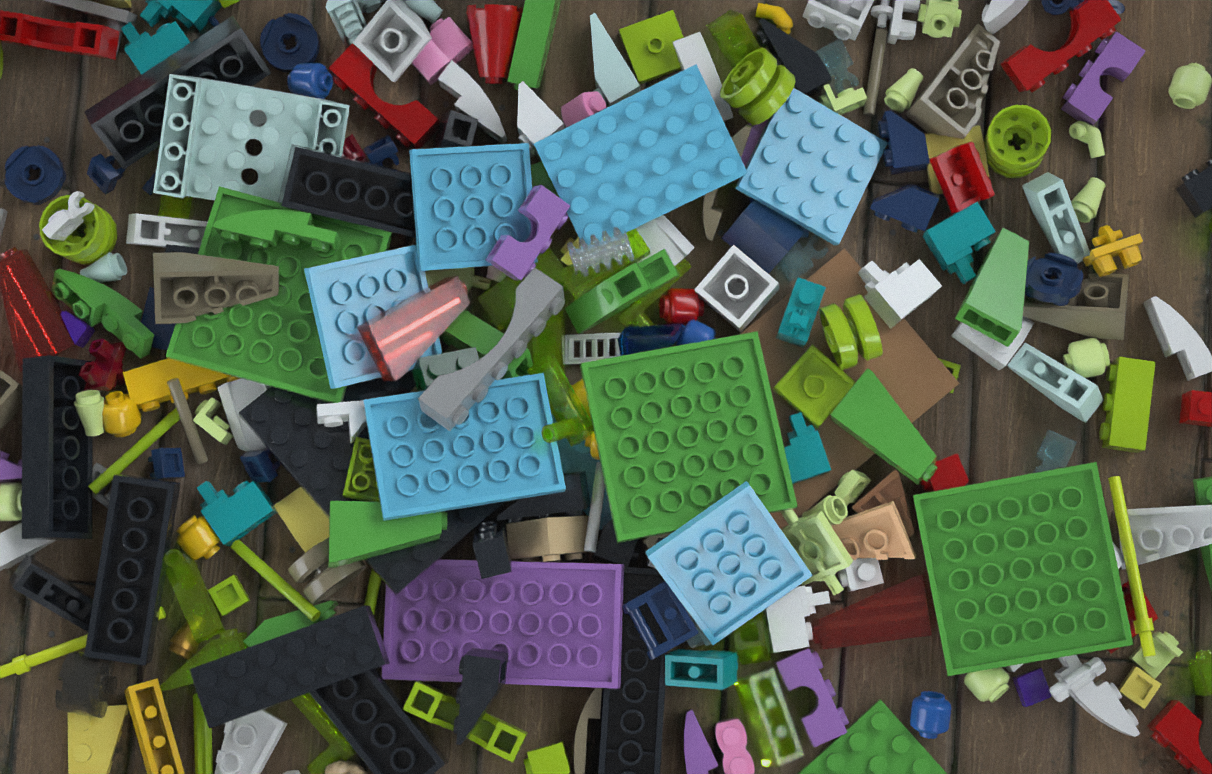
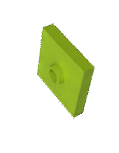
(651, 46)
(814, 386)

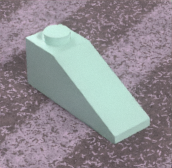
(612, 74)
(1056, 216)
(1057, 382)

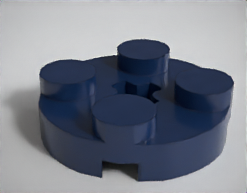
(282, 29)
(35, 191)
(1055, 291)

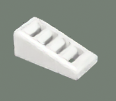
(594, 338)

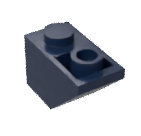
(905, 145)
(907, 204)

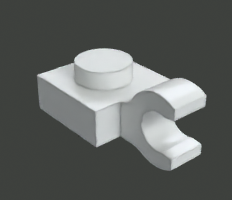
(66, 221)

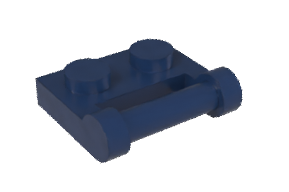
(669, 615)

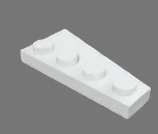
(1168, 530)
(249, 743)

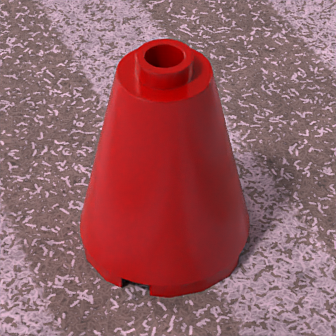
(494, 39)

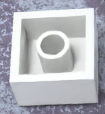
(737, 288)

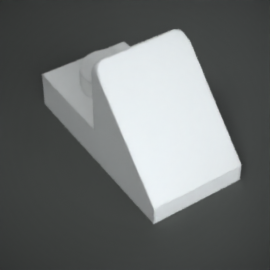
(336, 413)

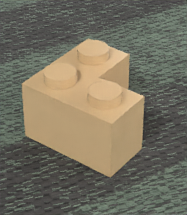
(547, 539)

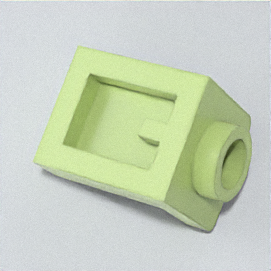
(847, 100)
(215, 426)
(1165, 650)

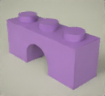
(1115, 58)
(545, 214)
(825, 720)

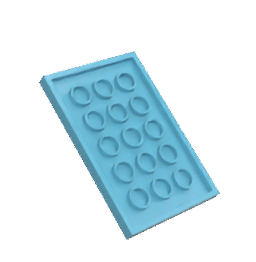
(641, 156)
(480, 462)

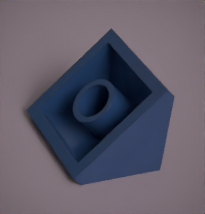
(763, 235)

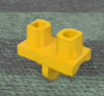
(1102, 257)

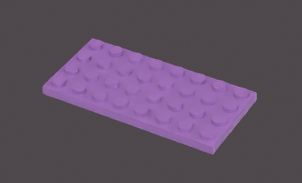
(548, 616)

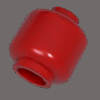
(680, 306)

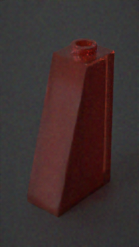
(30, 308)
(411, 327)
(881, 617)

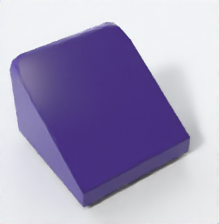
(78, 329)
(1032, 687)

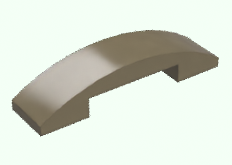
(713, 214)
(591, 710)

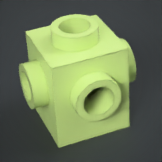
(939, 17)

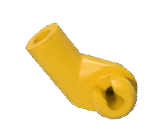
(777, 15)

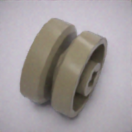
(327, 580)

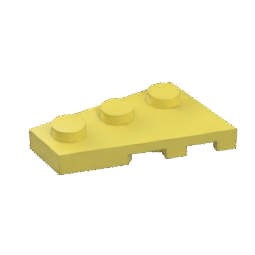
(94, 740)

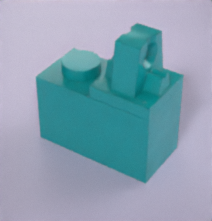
(187, 12)
(148, 50)
(956, 236)
(800, 312)
(805, 451)
(235, 514)
(701, 669)

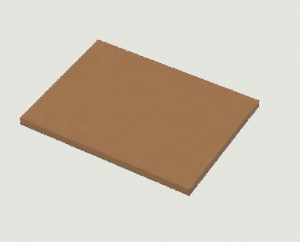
(905, 369)

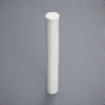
(595, 510)

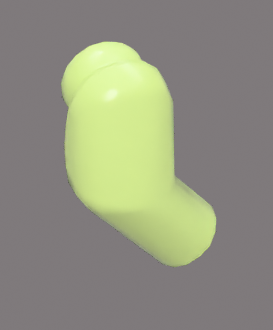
(1088, 134)

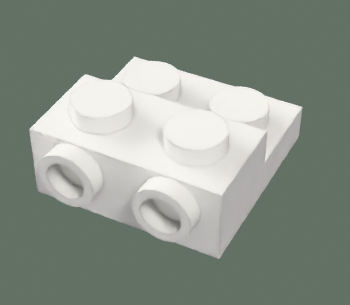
(840, 16)

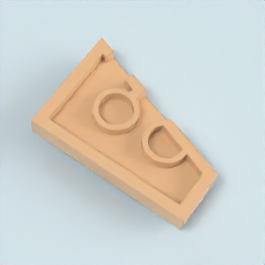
(875, 534)

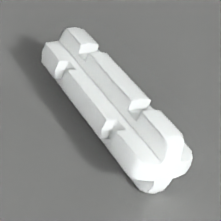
(1077, 679)

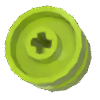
(757, 86)
(850, 331)

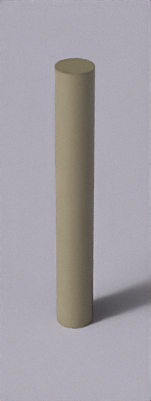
(875, 72)
(187, 421)

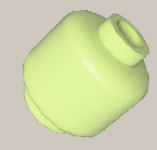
(1190, 86)
(1087, 357)
(11, 501)
(987, 684)

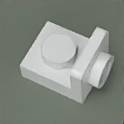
(861, 574)

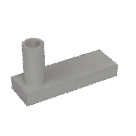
(116, 17)

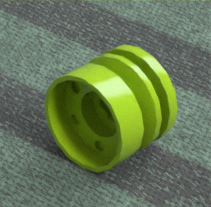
(1028, 130)
(81, 249)

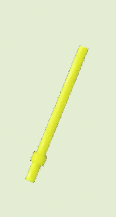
(1142, 624)
(24, 663)

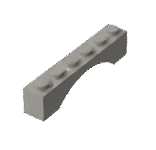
(455, 393)

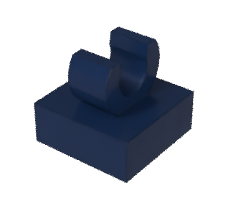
(381, 150)
(103, 173)
(167, 463)
(259, 465)

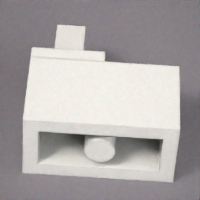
(900, 292)
(786, 618)

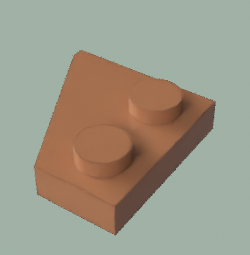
(886, 491)

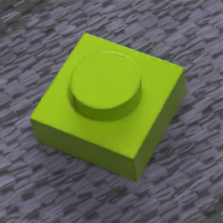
(229, 595)

